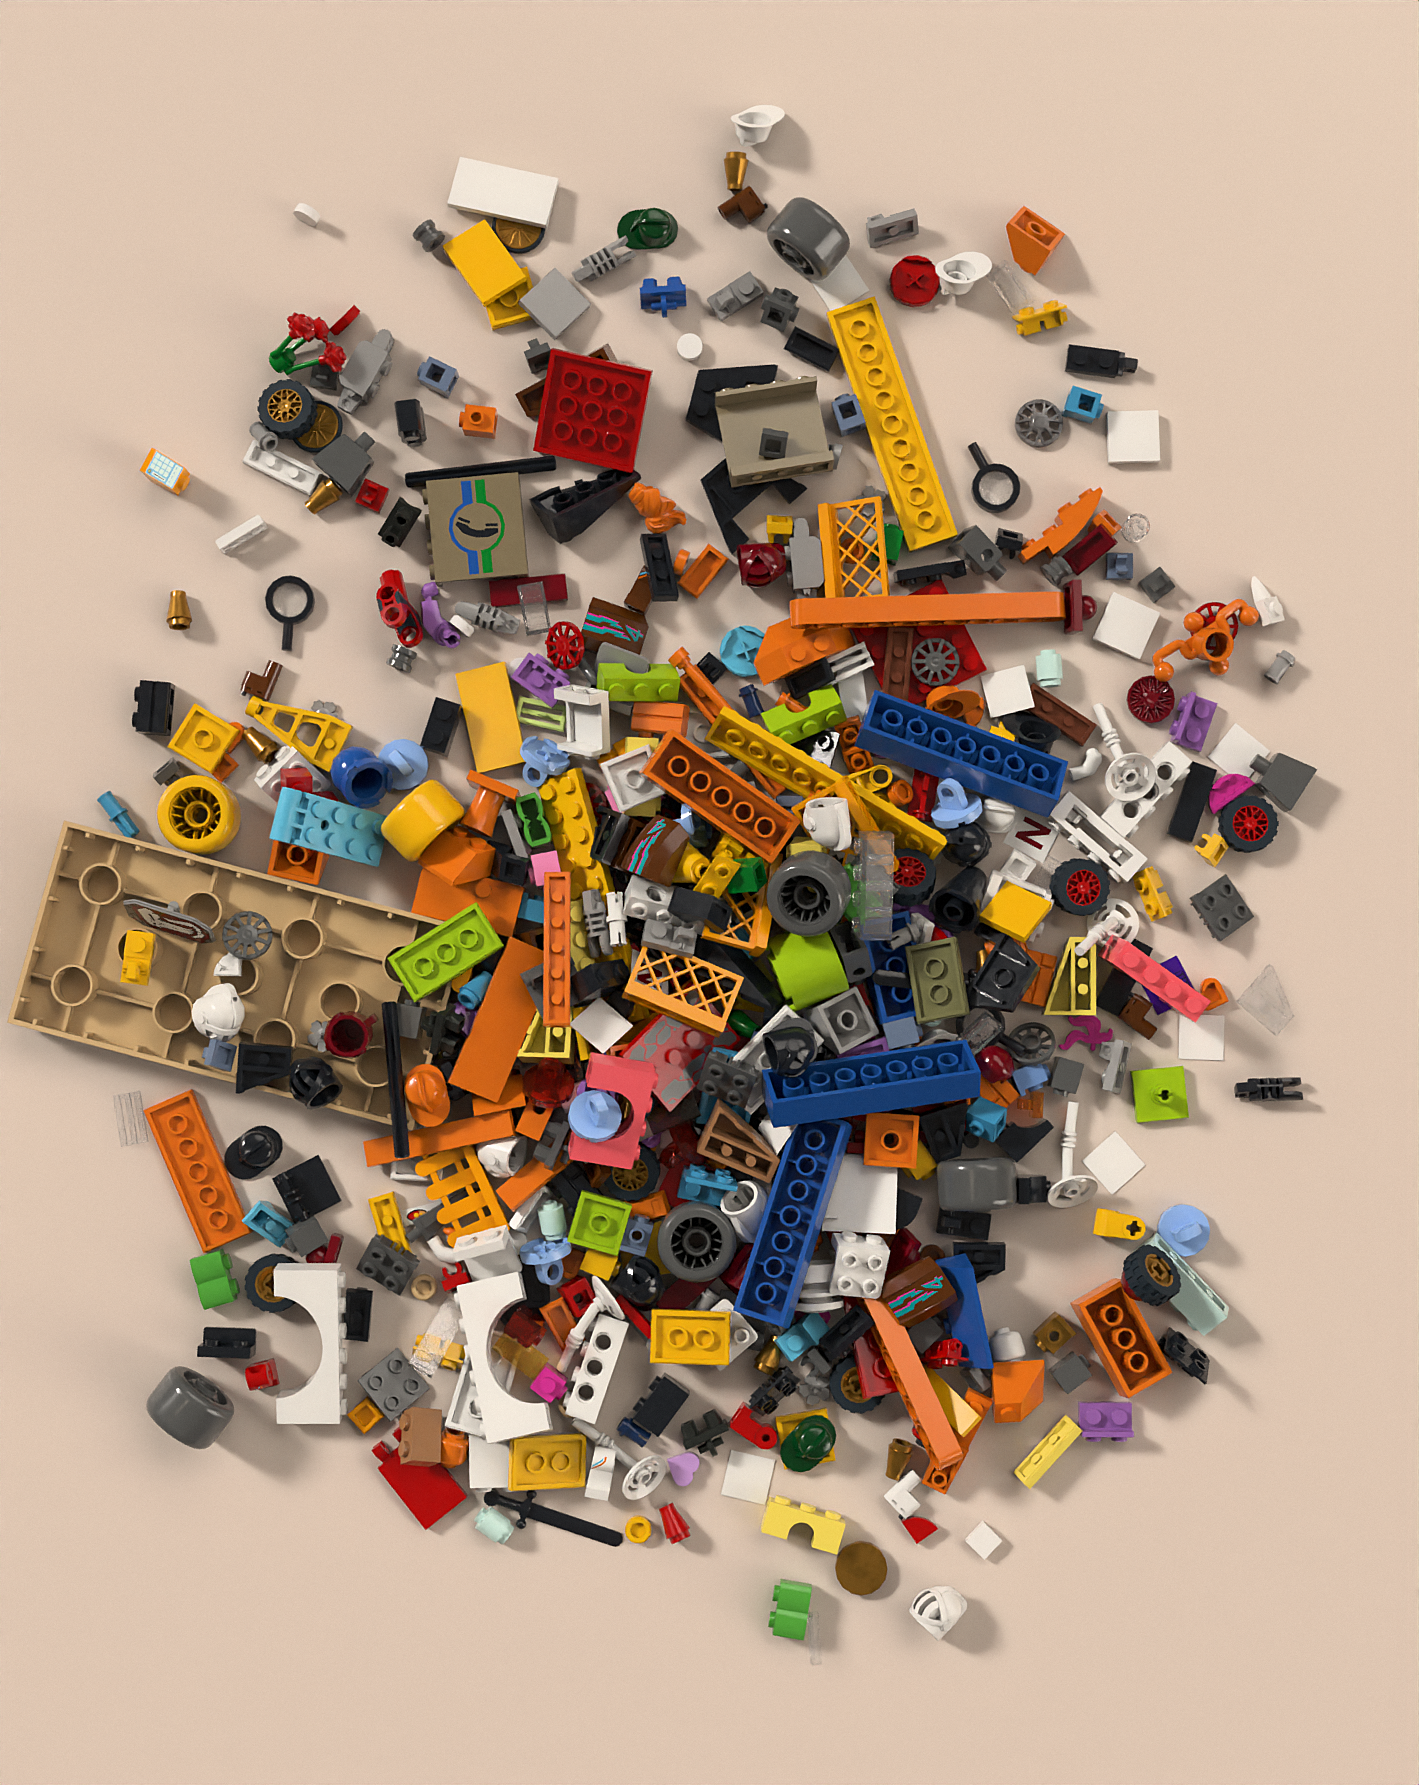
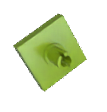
(1159, 1094)
(599, 1222)

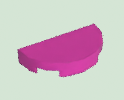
(1227, 789)

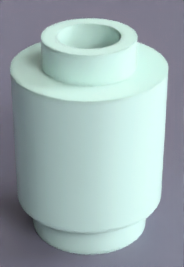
(1049, 668)
(552, 1220)
(493, 1525)

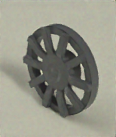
(934, 662)
(247, 935)
(1033, 1043)

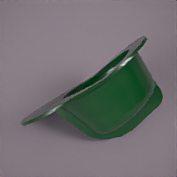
(648, 228)
(808, 1443)

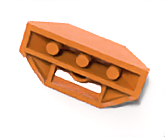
(790, 650)

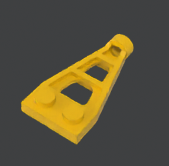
(329, 742)

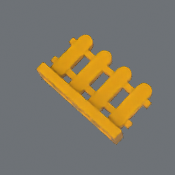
(462, 1179)

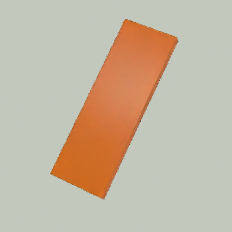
(498, 1025)
(197, 1170)

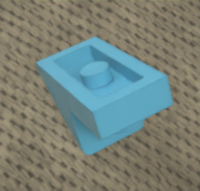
(268, 1222)
(802, 1335)

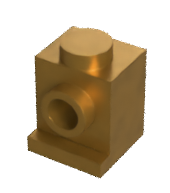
(1053, 1323)

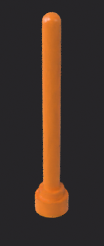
(682, 661)

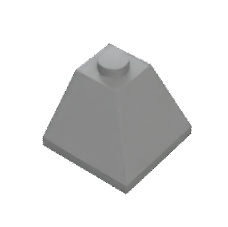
(842, 1021)

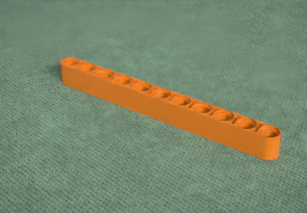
(927, 610)
(911, 1381)

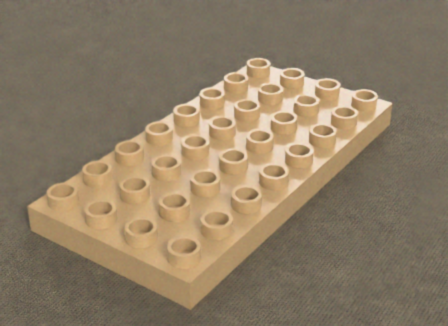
(321, 962)

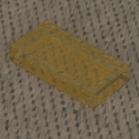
(527, 1360)

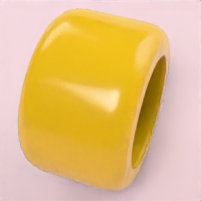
(179, 811)
(421, 819)

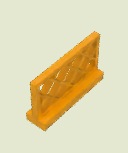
(831, 547)
(857, 812)
(760, 920)
(677, 1009)

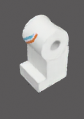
(600, 1473)

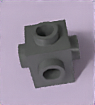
(779, 309)

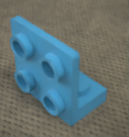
(705, 1185)

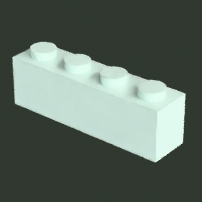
(1195, 1299)

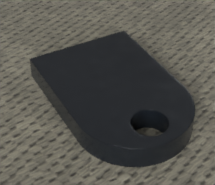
(536, 1293)

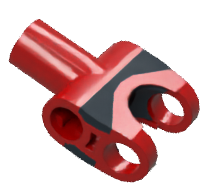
(395, 607)

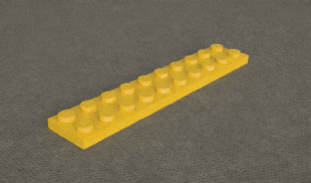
(892, 424)
(803, 773)
(573, 829)

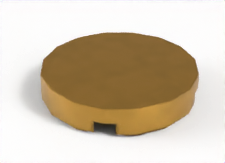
(861, 1568)

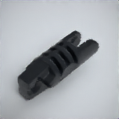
(1268, 1089)

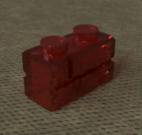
(526, 1327)

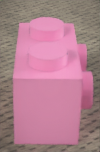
(543, 863)

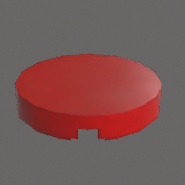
(914, 281)

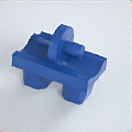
(663, 297)

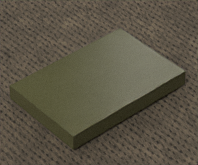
(937, 980)

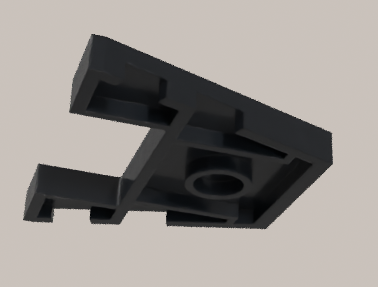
(708, 381)
(729, 501)
(1003, 975)

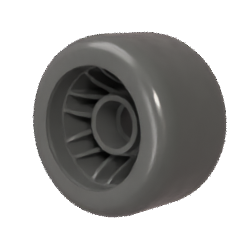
(808, 238)
(798, 908)
(977, 1184)
(698, 1262)
(190, 1407)

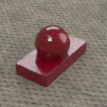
(1077, 607)
(903, 1251)
(326, 1255)

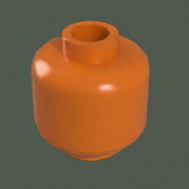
(453, 1448)

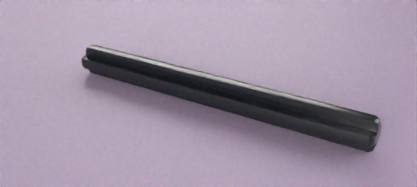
(522, 466)
(395, 1079)

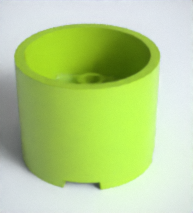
(806, 968)

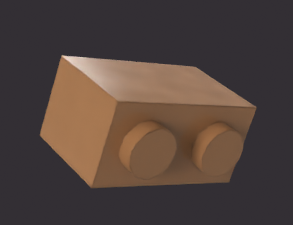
(420, 1436)

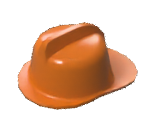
(952, 701)
(427, 1095)

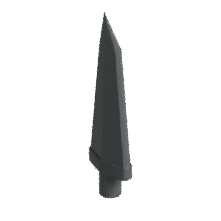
(427, 1224)

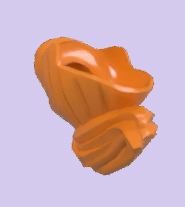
(656, 508)

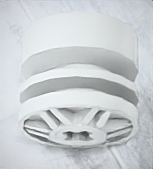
(815, 1293)

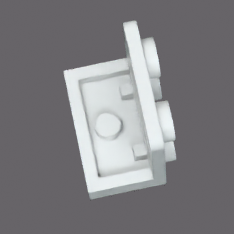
(269, 775)
(488, 1253)
(858, 1265)
(741, 1332)

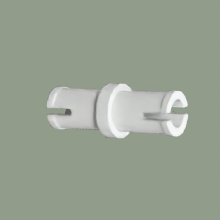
(616, 919)

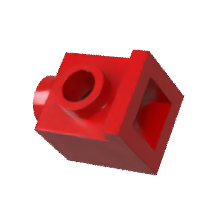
(571, 1288)

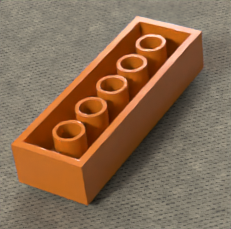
(719, 796)

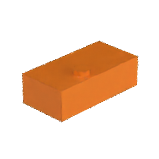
(496, 898)
(1121, 1338)

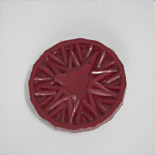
(1150, 699)

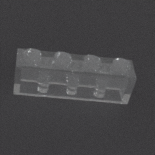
(874, 885)

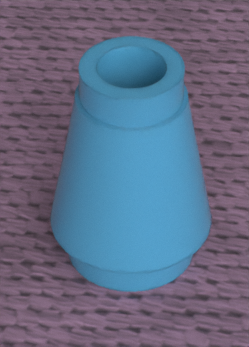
(473, 992)

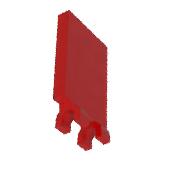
(424, 1490)

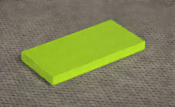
(445, 952)

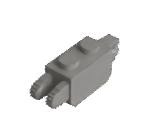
(365, 370)
(805, 561)

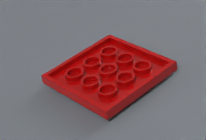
(592, 410)
(969, 658)

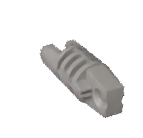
(602, 261)
(488, 617)
(596, 924)

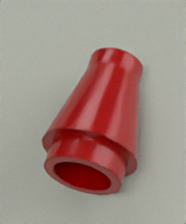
(674, 1524)

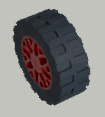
(1248, 824)
(915, 876)
(1079, 887)

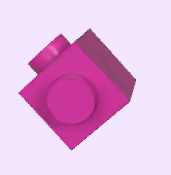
(550, 1383)

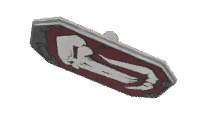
(169, 920)

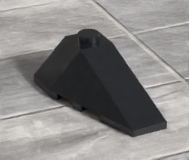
(574, 509)
(755, 985)

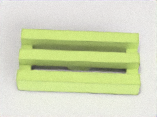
(562, 719)

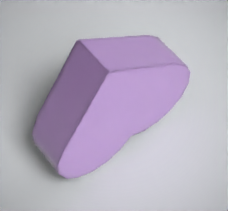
(683, 1466)

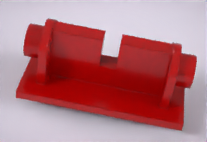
(924, 795)
(943, 1354)

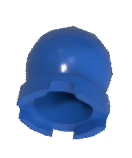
(361, 777)

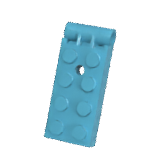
(328, 827)

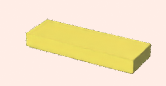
(1047, 1451)

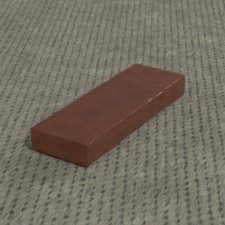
(898, 662)
(1056, 712)

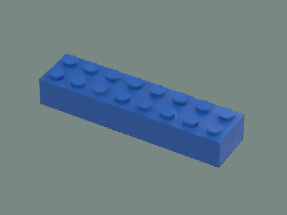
(961, 753)
(872, 1083)
(792, 1221)

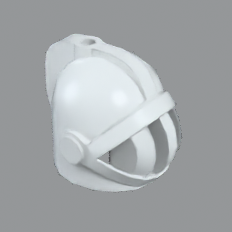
(828, 822)
(219, 1013)
(497, 1155)
(746, 1209)
(938, 1609)

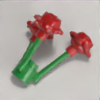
(304, 326)

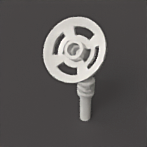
(1121, 766)
(1100, 929)
(1070, 1184)
(602, 1301)
(637, 1470)

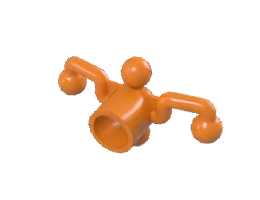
(1196, 645)

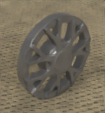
(1038, 423)

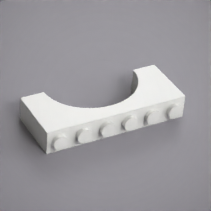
(319, 1292)
(481, 1308)

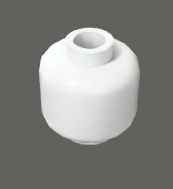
(1006, 1346)

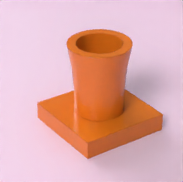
(487, 803)
(901, 1151)

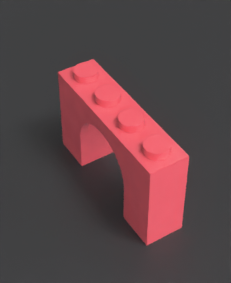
(1154, 977)
(634, 1081)

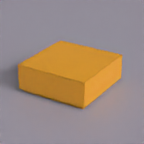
(365, 1415)

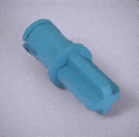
(118, 815)

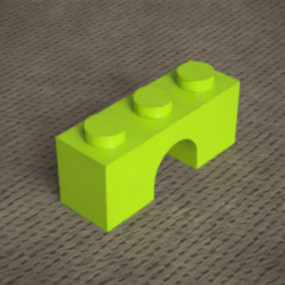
(658, 684)
(824, 712)

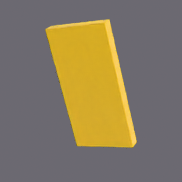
(491, 717)

